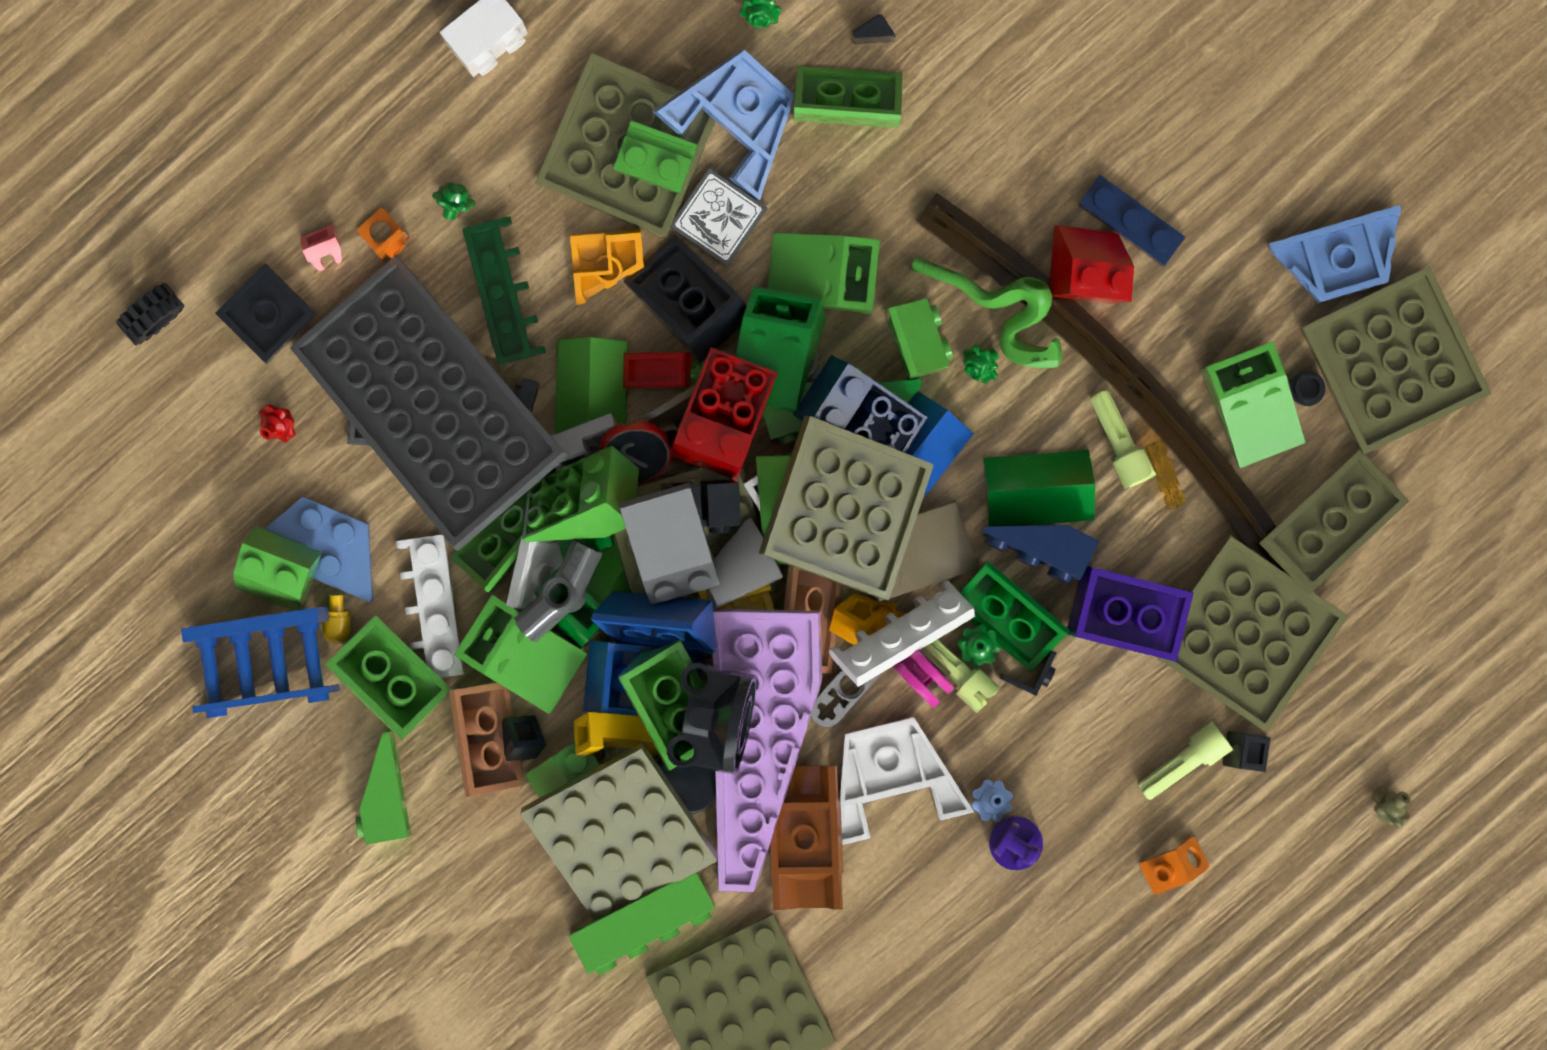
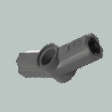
(547, 608)

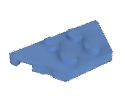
(1341, 255)
(341, 538)

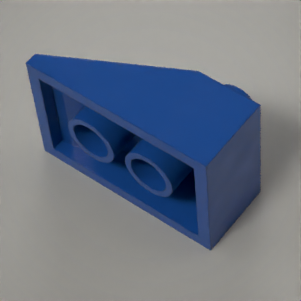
(605, 663)

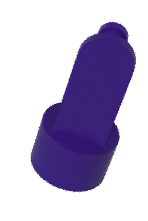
(1015, 843)

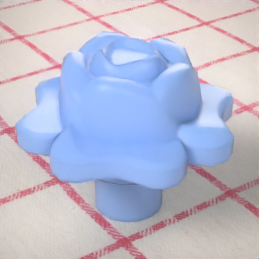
(992, 800)

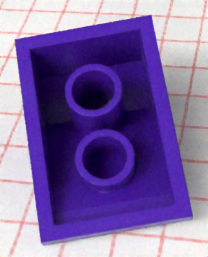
(1130, 613)

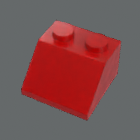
(1090, 266)

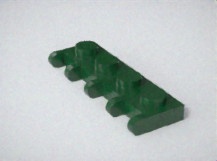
(499, 292)

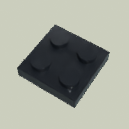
(265, 313)

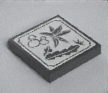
(718, 217)

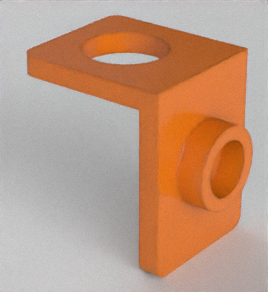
(393, 244)
(1173, 867)

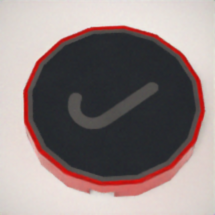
(642, 445)

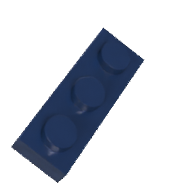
(1131, 221)

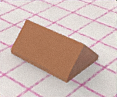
(814, 593)
(479, 737)

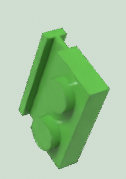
(655, 157)

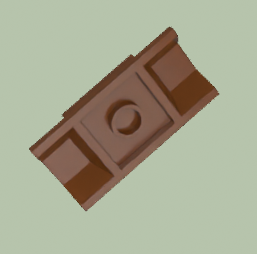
(808, 842)

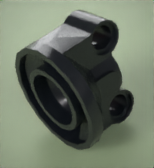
(716, 719)

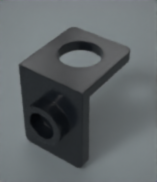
(1043, 677)

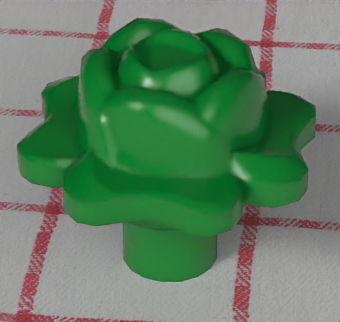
(760, 12)
(453, 199)
(981, 363)
(978, 645)

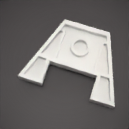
(889, 763)

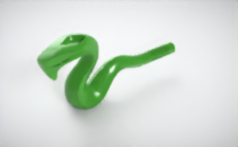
(1030, 289)

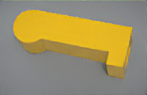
(603, 730)

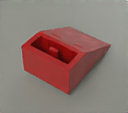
(724, 414)

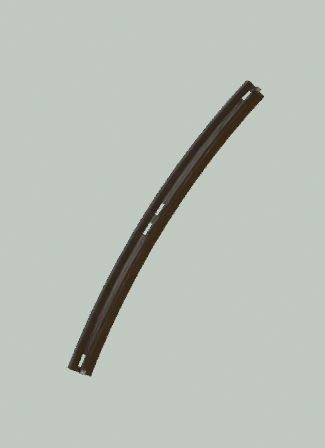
(1092, 343)

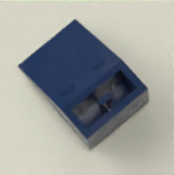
(860, 405)
(1054, 546)

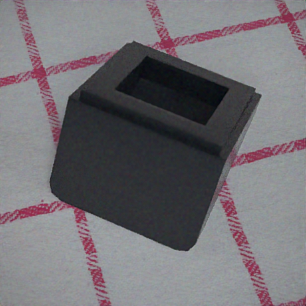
(873, 31)
(522, 738)
(1248, 751)

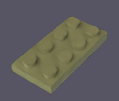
(1334, 522)

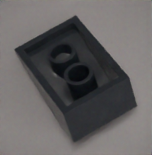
(688, 297)

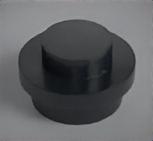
(1307, 388)

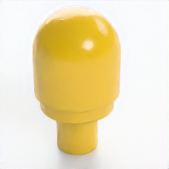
(339, 624)

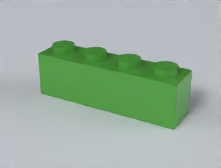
(641, 922)

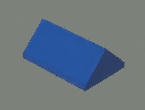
(938, 438)
(633, 621)

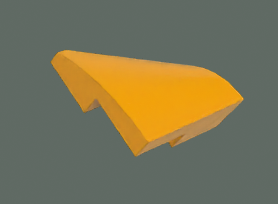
(604, 259)
(860, 614)

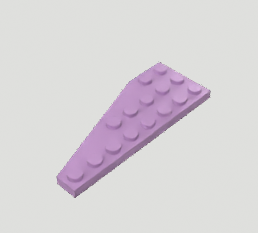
(787, 662)

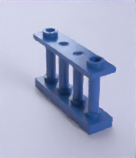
(239, 634)

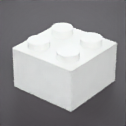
(484, 35)

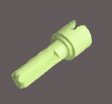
(1131, 462)
(968, 681)
(1205, 747)

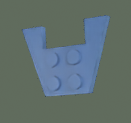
(746, 104)

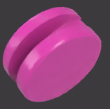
(921, 674)

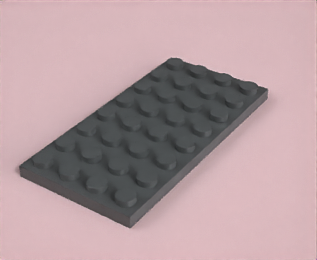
(428, 403)

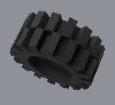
(150, 314)

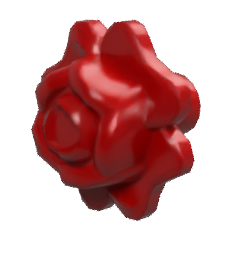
(276, 423)

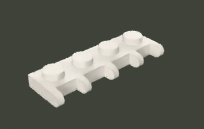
(434, 603)
(904, 634)

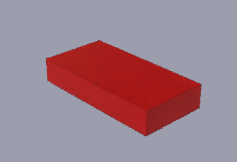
(657, 370)

